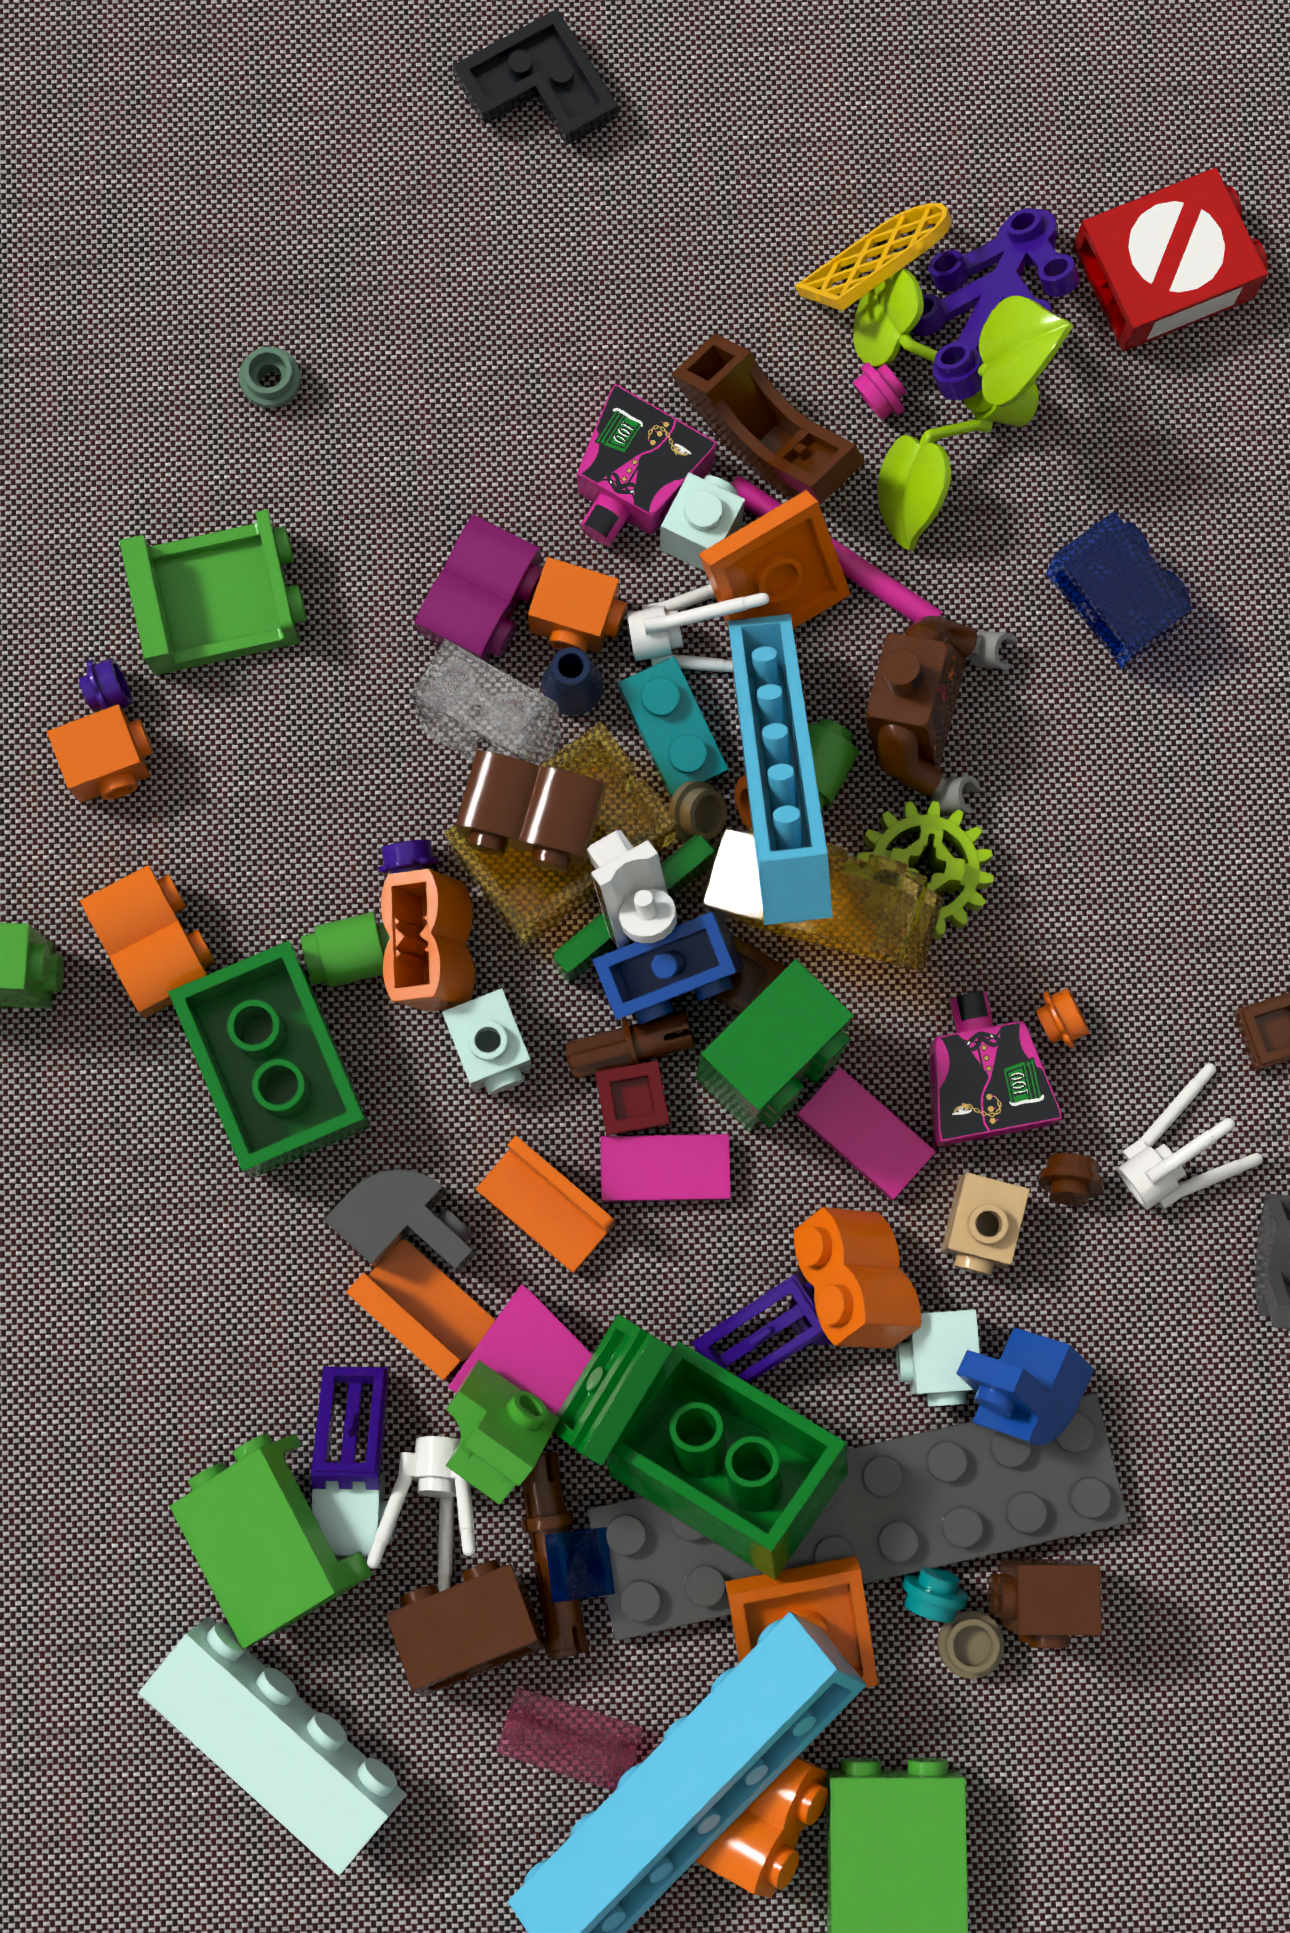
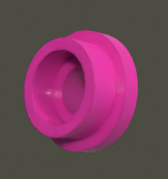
(880, 390)

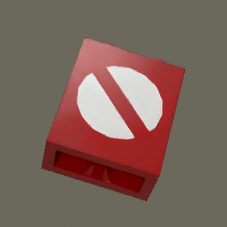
(1170, 258)

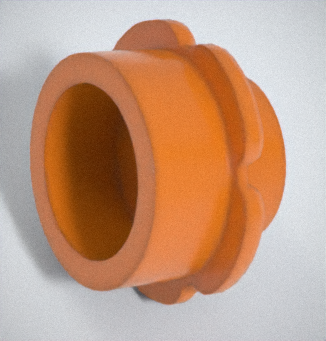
(1062, 1018)

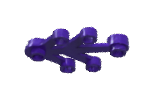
(1022, 241)

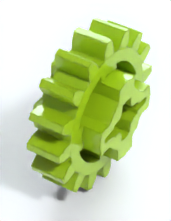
(949, 872)

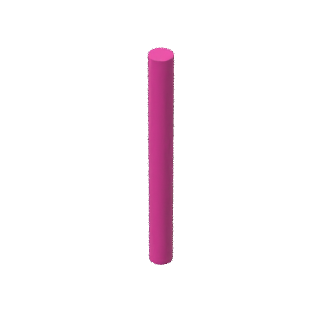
(852, 565)

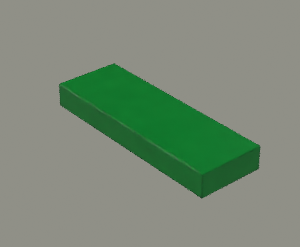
(594, 938)

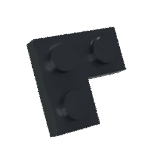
(539, 63)

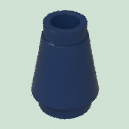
(575, 694)

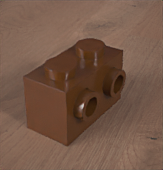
(1047, 1599)
(465, 1627)

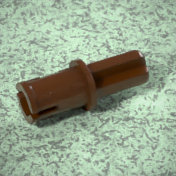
(629, 1044)

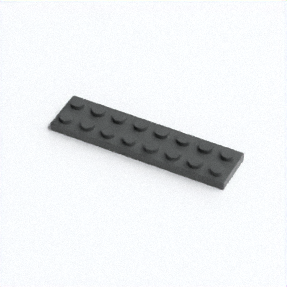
(898, 1509)

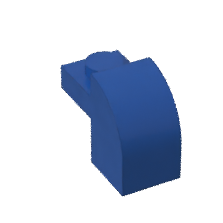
(1030, 1388)

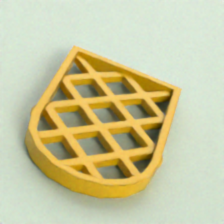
(888, 264)

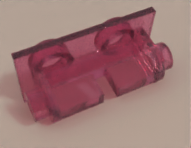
(568, 1739)

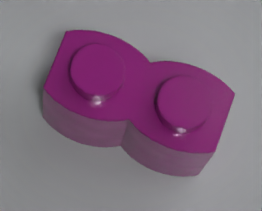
(480, 590)

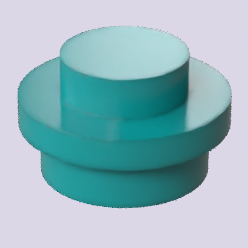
(934, 1594)

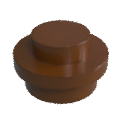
(1071, 1179)

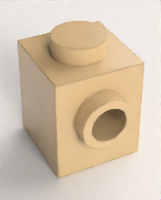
(984, 1223)

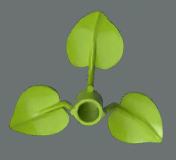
(1015, 350)

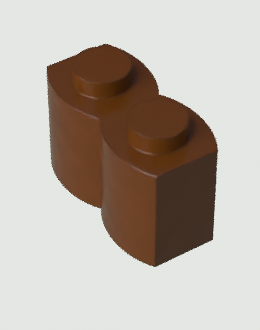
(529, 810)

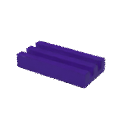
(805, 1306)
(347, 1470)

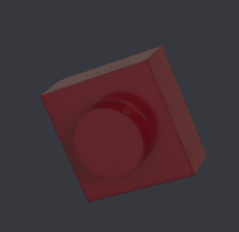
(632, 1098)

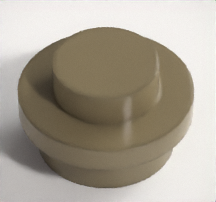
(698, 810)
(971, 1644)

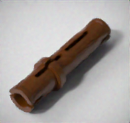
(548, 1515)

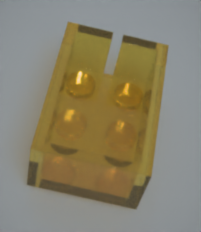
(537, 898)
(876, 904)

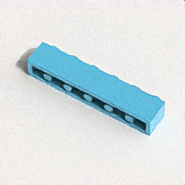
(779, 772)
(691, 1784)

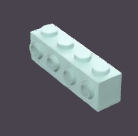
(273, 1743)

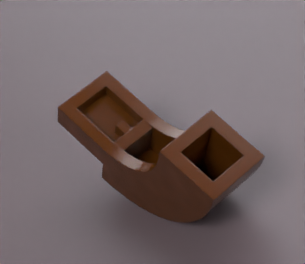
(761, 424)

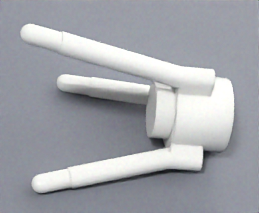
(658, 625)
(1154, 1173)
(435, 1481)

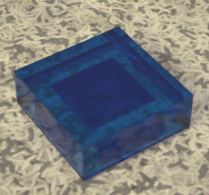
(579, 1564)

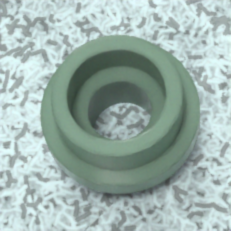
(265, 361)

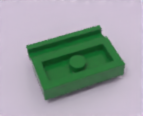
(610, 1389)

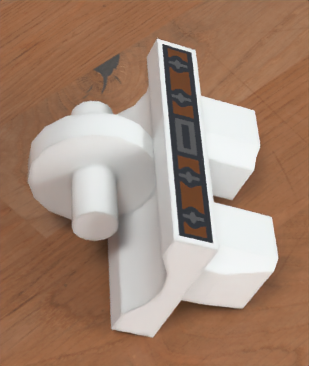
(631, 890)

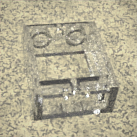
(471, 700)

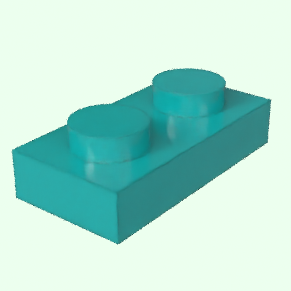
(671, 725)

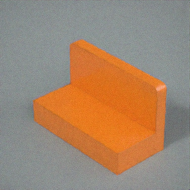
(545, 1205)
(422, 1309)

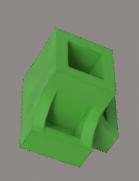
(499, 1432)

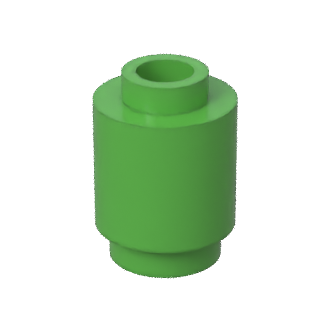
(832, 757)
(345, 950)

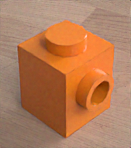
(576, 607)
(102, 754)

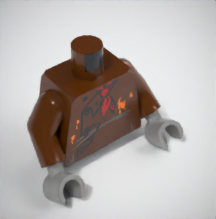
(917, 699)

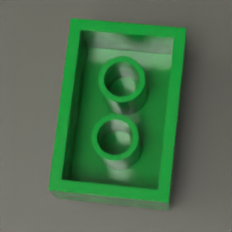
(774, 1044)
(269, 1059)
(728, 1460)

